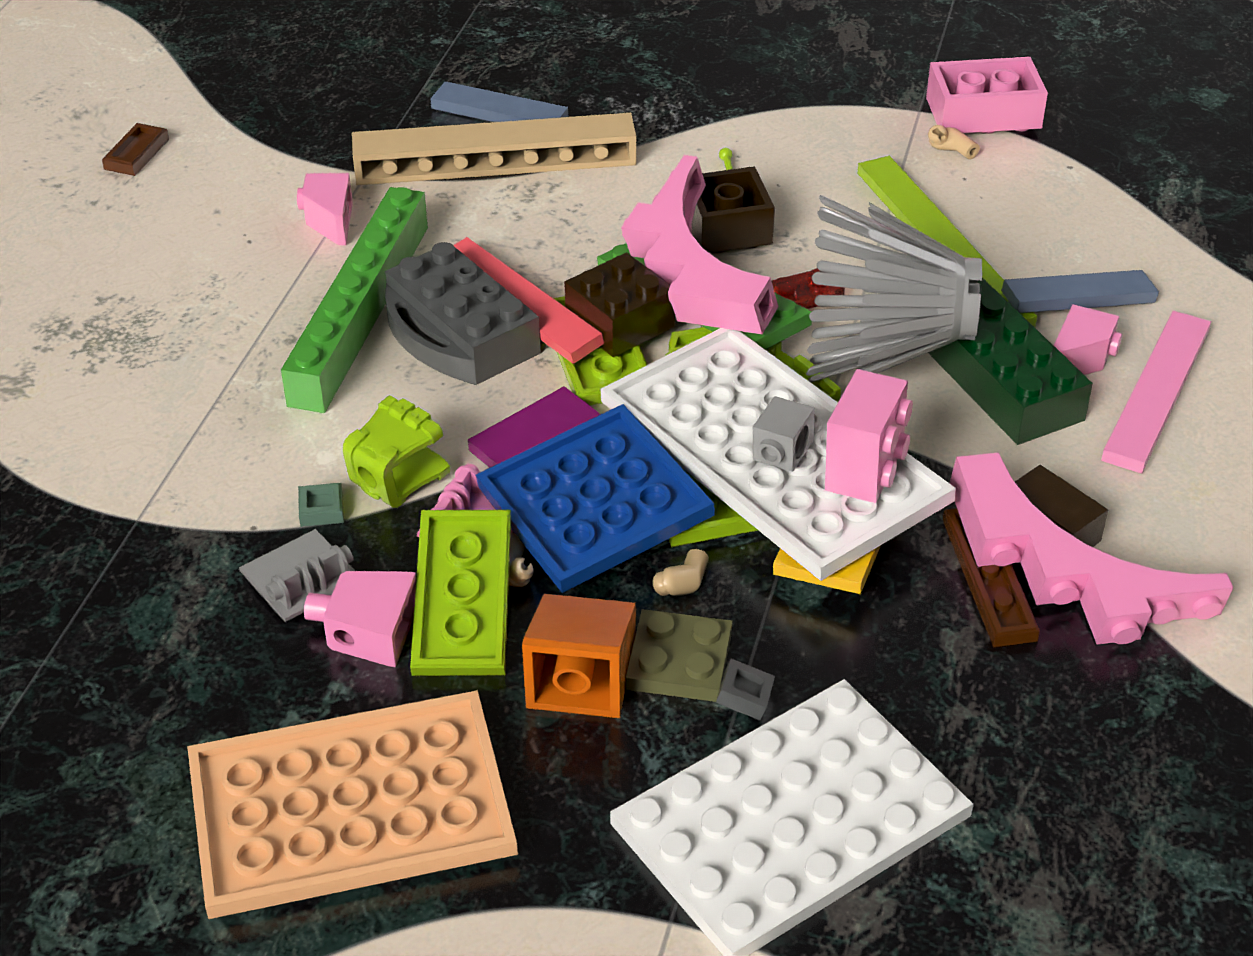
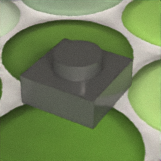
(745, 689)

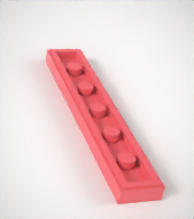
(557, 324)

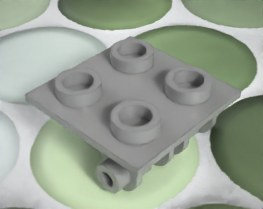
(297, 569)

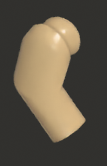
(952, 140)
(518, 573)
(682, 578)

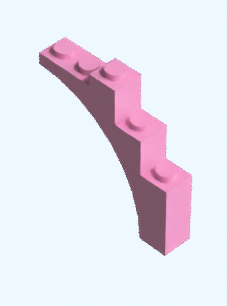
(700, 285)
(1062, 569)

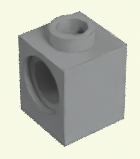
(783, 433)

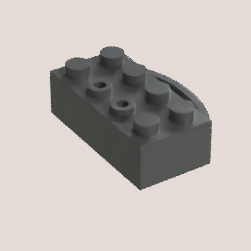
(463, 314)

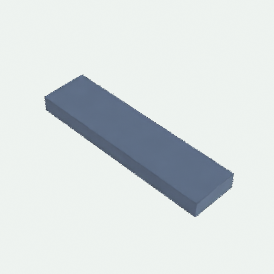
(492, 105)
(1084, 290)

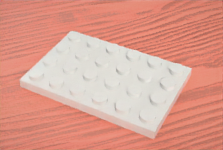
(789, 818)

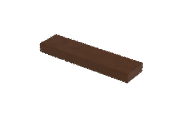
(994, 591)

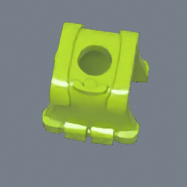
(392, 453)

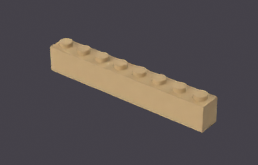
(493, 148)

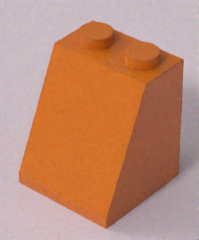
(578, 655)

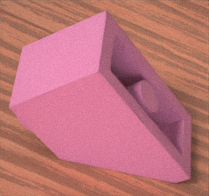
(327, 204)
(1088, 338)

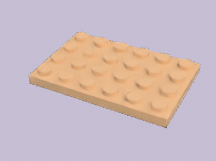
(347, 803)

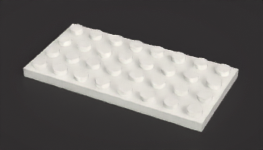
(704, 413)

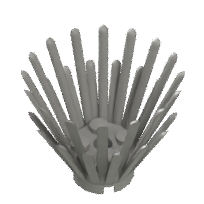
(920, 301)

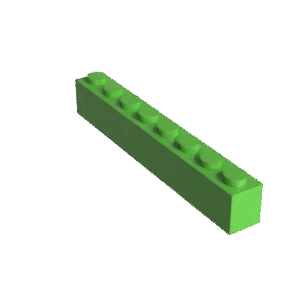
(353, 302)

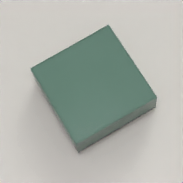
(320, 504)

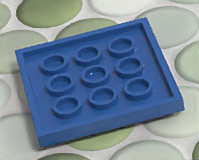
(594, 497)

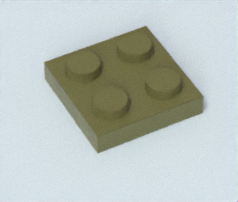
(679, 655)

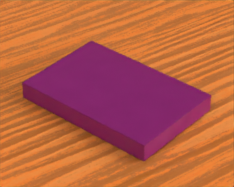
(530, 426)

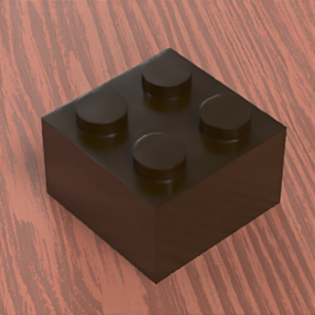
(733, 211)
(621, 302)

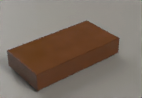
(135, 149)

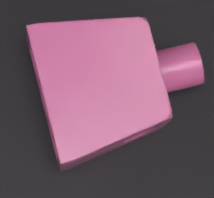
(366, 614)

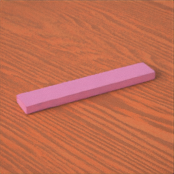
(1156, 392)

